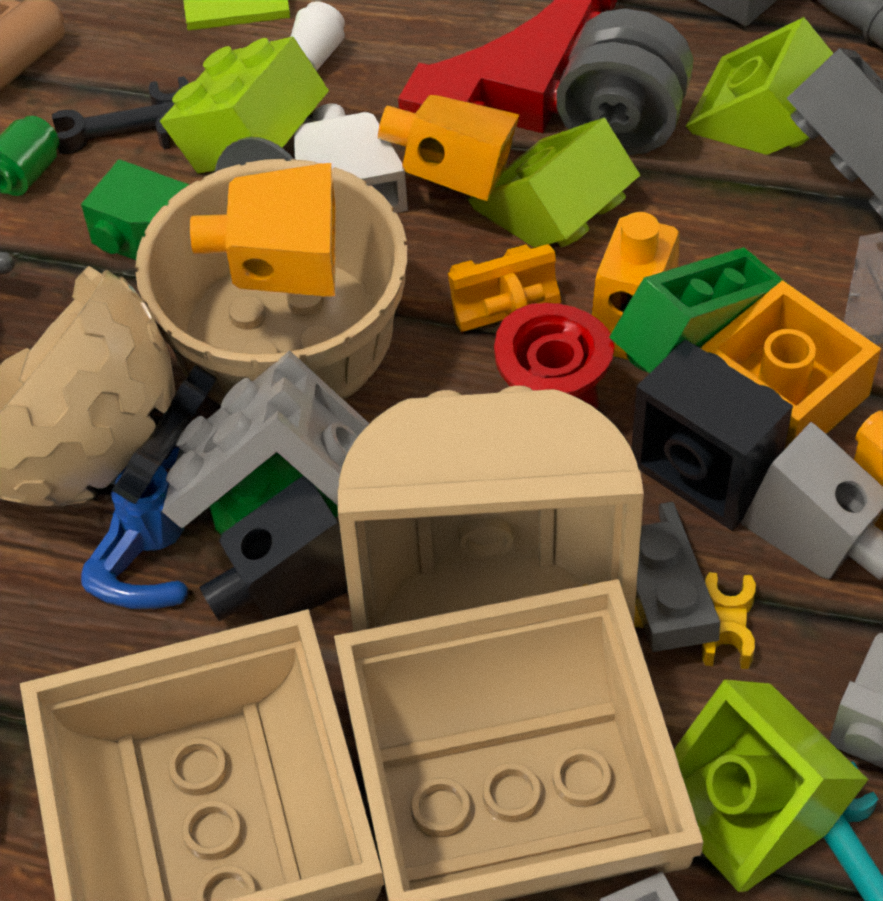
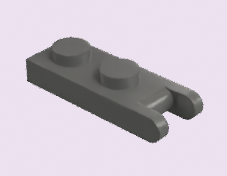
(671, 588)

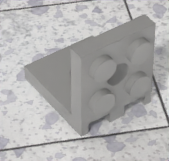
(277, 412)

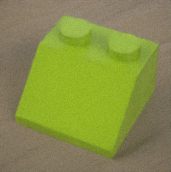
(750, 89)
(560, 185)
(761, 781)

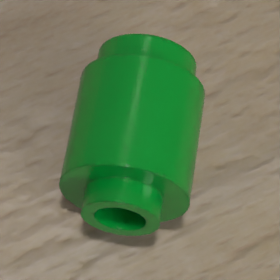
(25, 153)

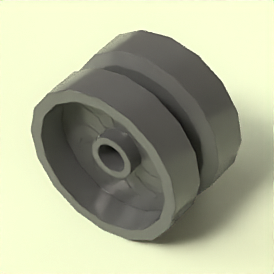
(630, 73)

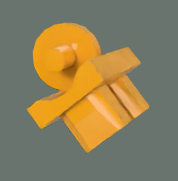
(500, 286)

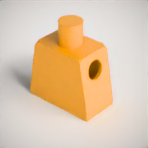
(452, 143)
(276, 231)
(634, 252)

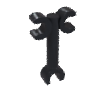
(76, 130)
(163, 440)

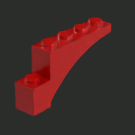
(513, 71)

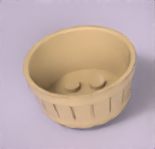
(247, 331)

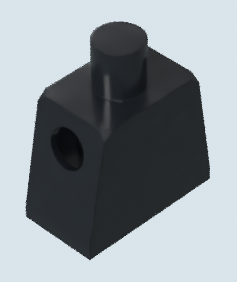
(282, 557)

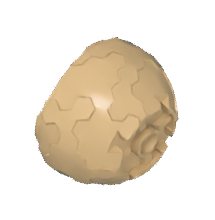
(82, 395)

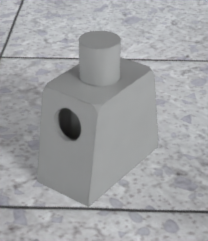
(819, 507)

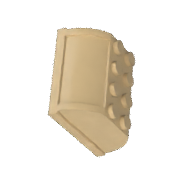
(485, 504)
(515, 749)
(201, 774)

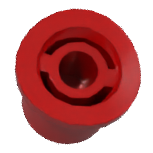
(554, 349)

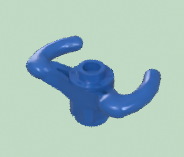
(131, 531)

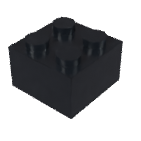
(707, 432)

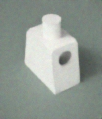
(354, 147)

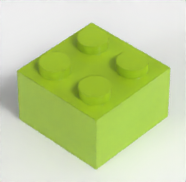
(244, 94)

